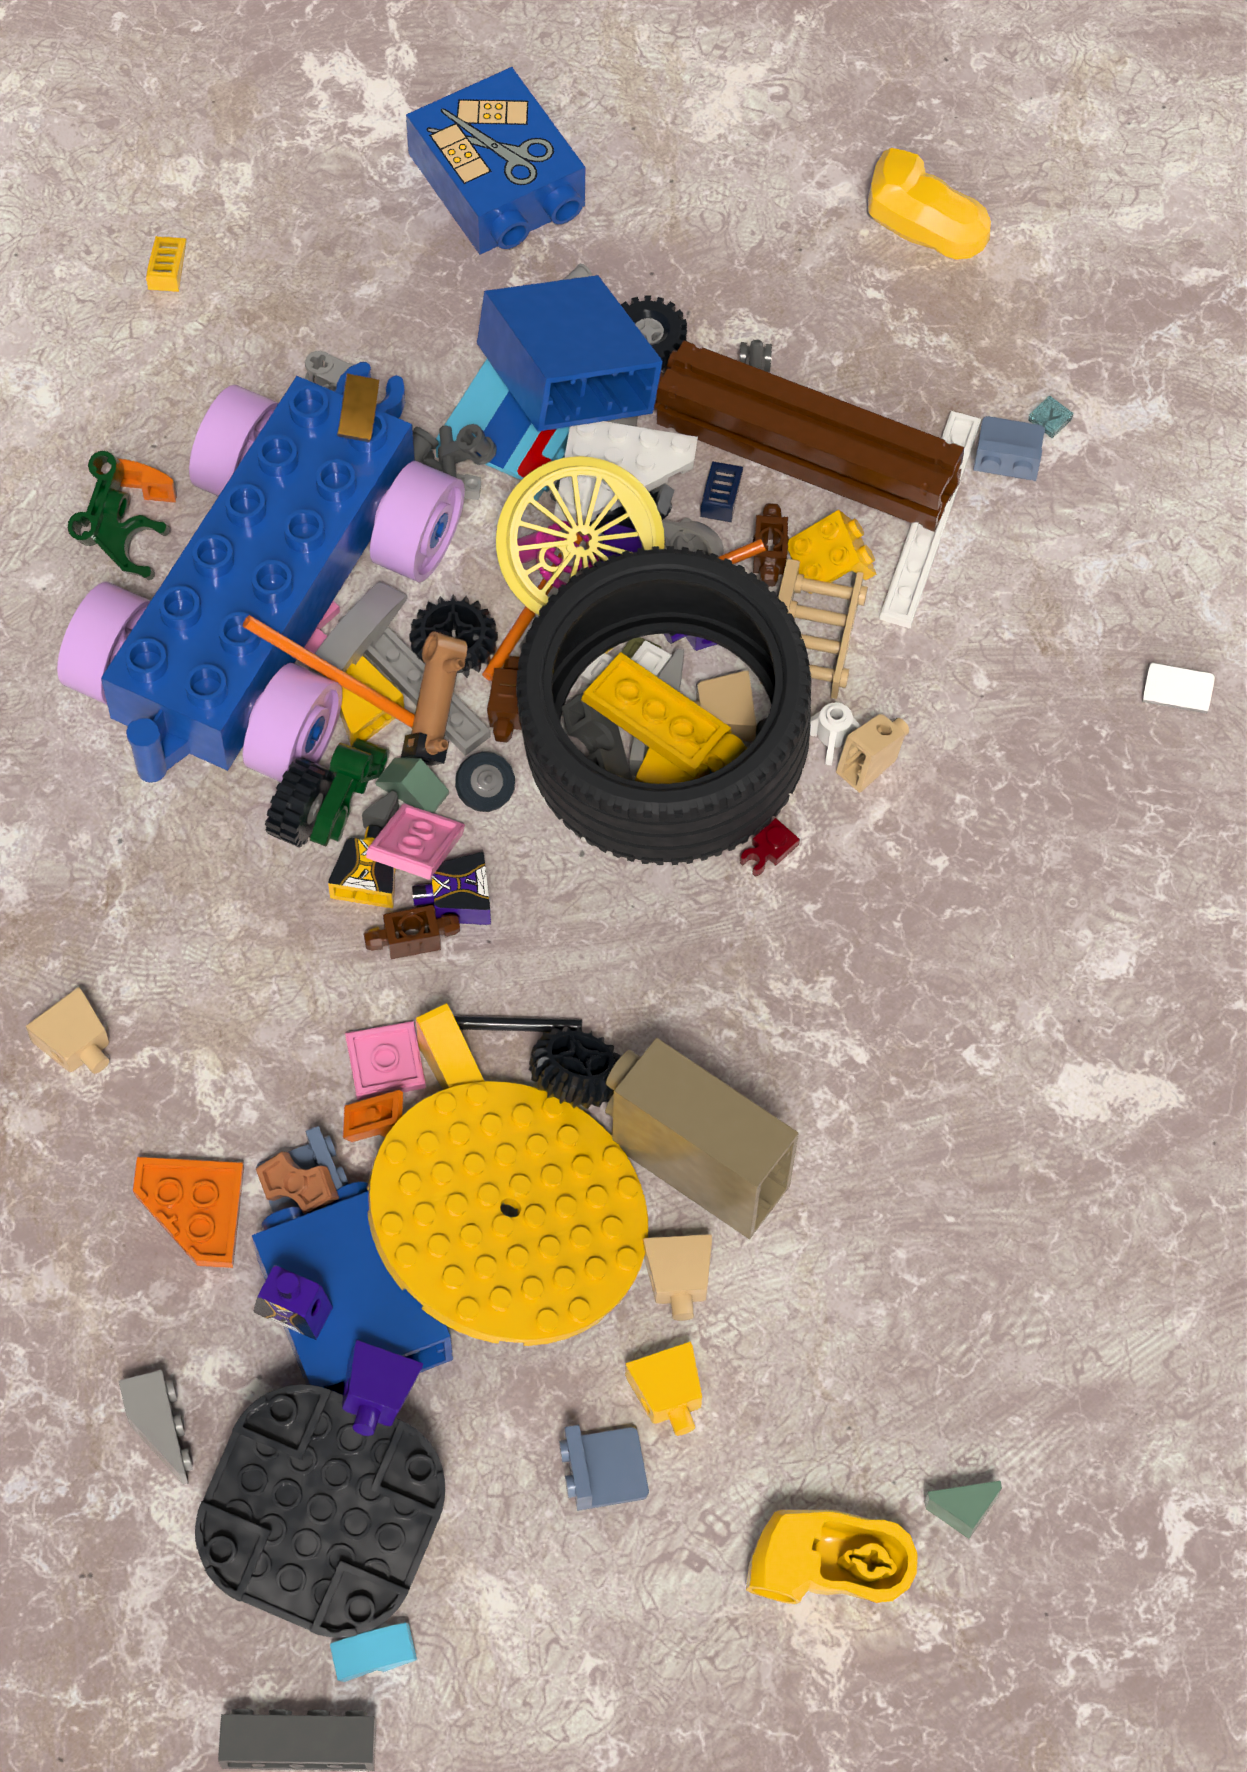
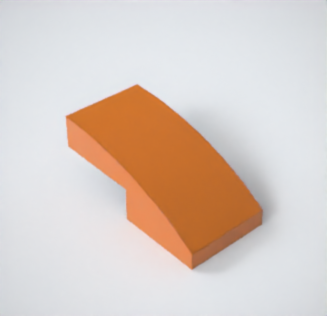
(154, 483)

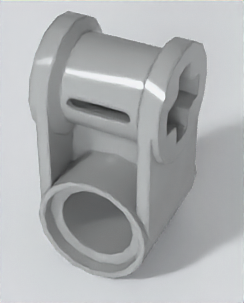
(328, 375)

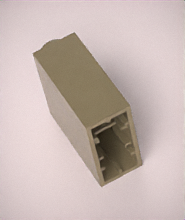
(700, 1135)

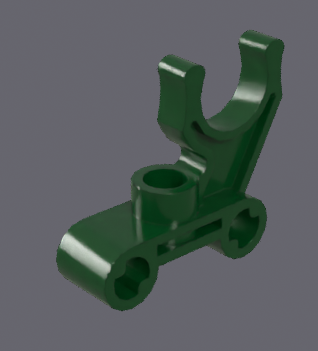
(105, 515)
(354, 769)

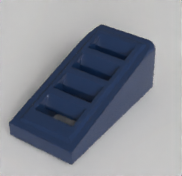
(721, 510)

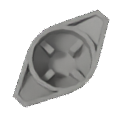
(693, 536)

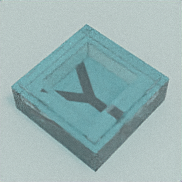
(1051, 416)

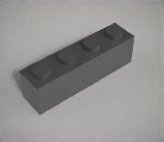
(297, 1741)

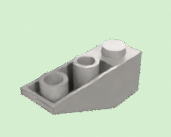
(150, 1415)

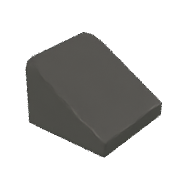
(381, 811)

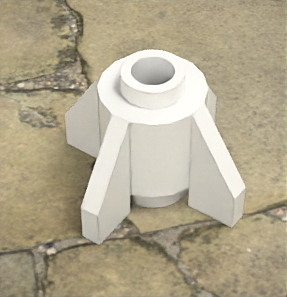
(833, 727)

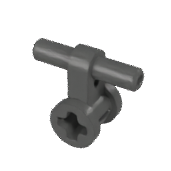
(756, 355)
(423, 444)
(464, 447)

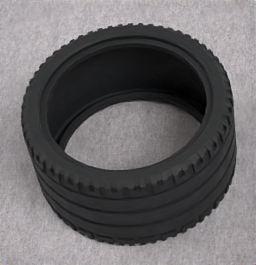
(650, 596)

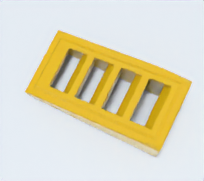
(166, 280)

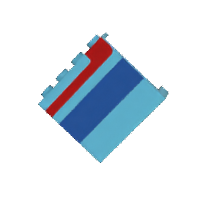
(505, 423)

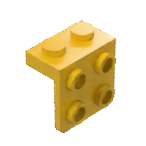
(832, 549)

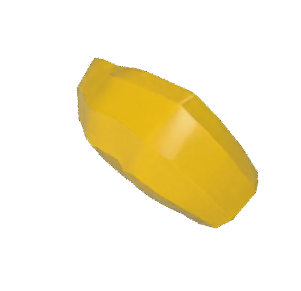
(926, 207)
(831, 1556)

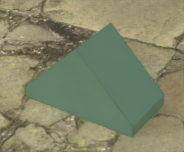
(413, 783)
(964, 1505)

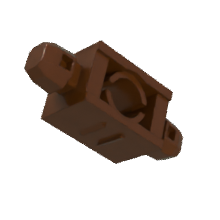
(771, 527)
(503, 702)
(409, 919)

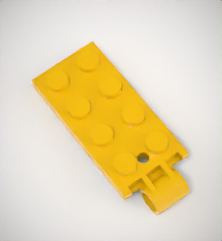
(662, 717)

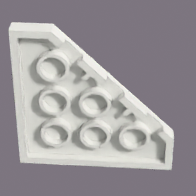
(643, 452)

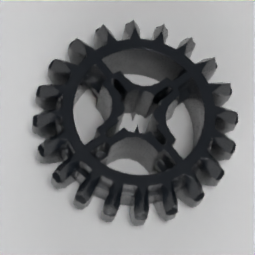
(469, 623)
(573, 1067)

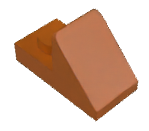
(372, 1116)

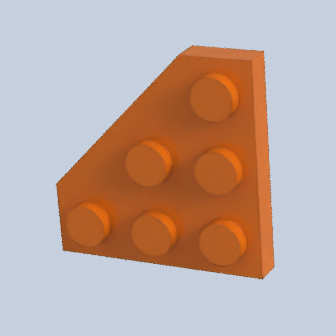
(194, 1204)

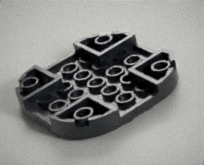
(318, 1515)

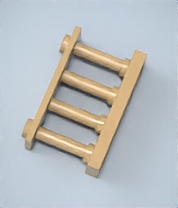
(795, 583)

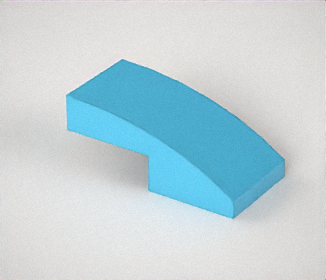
(373, 1651)

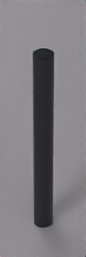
(516, 1023)

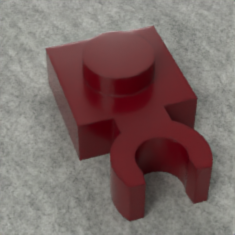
(770, 844)

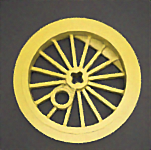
(627, 489)

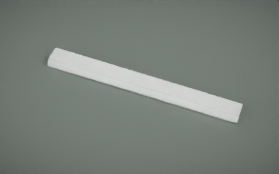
(922, 543)

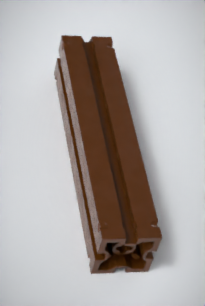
(808, 435)

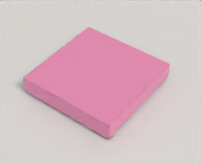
(385, 1060)

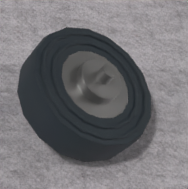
(485, 782)

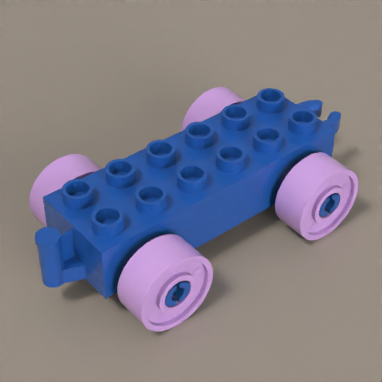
(272, 547)

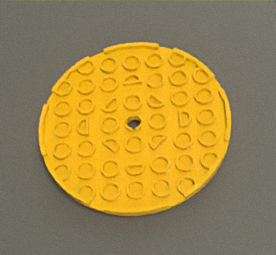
(493, 1274)

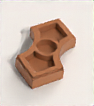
(309, 1188)

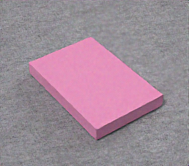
(415, 841)

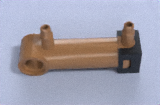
(442, 660)

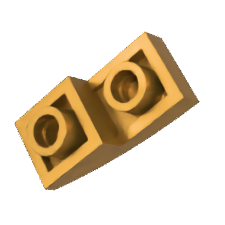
(358, 407)

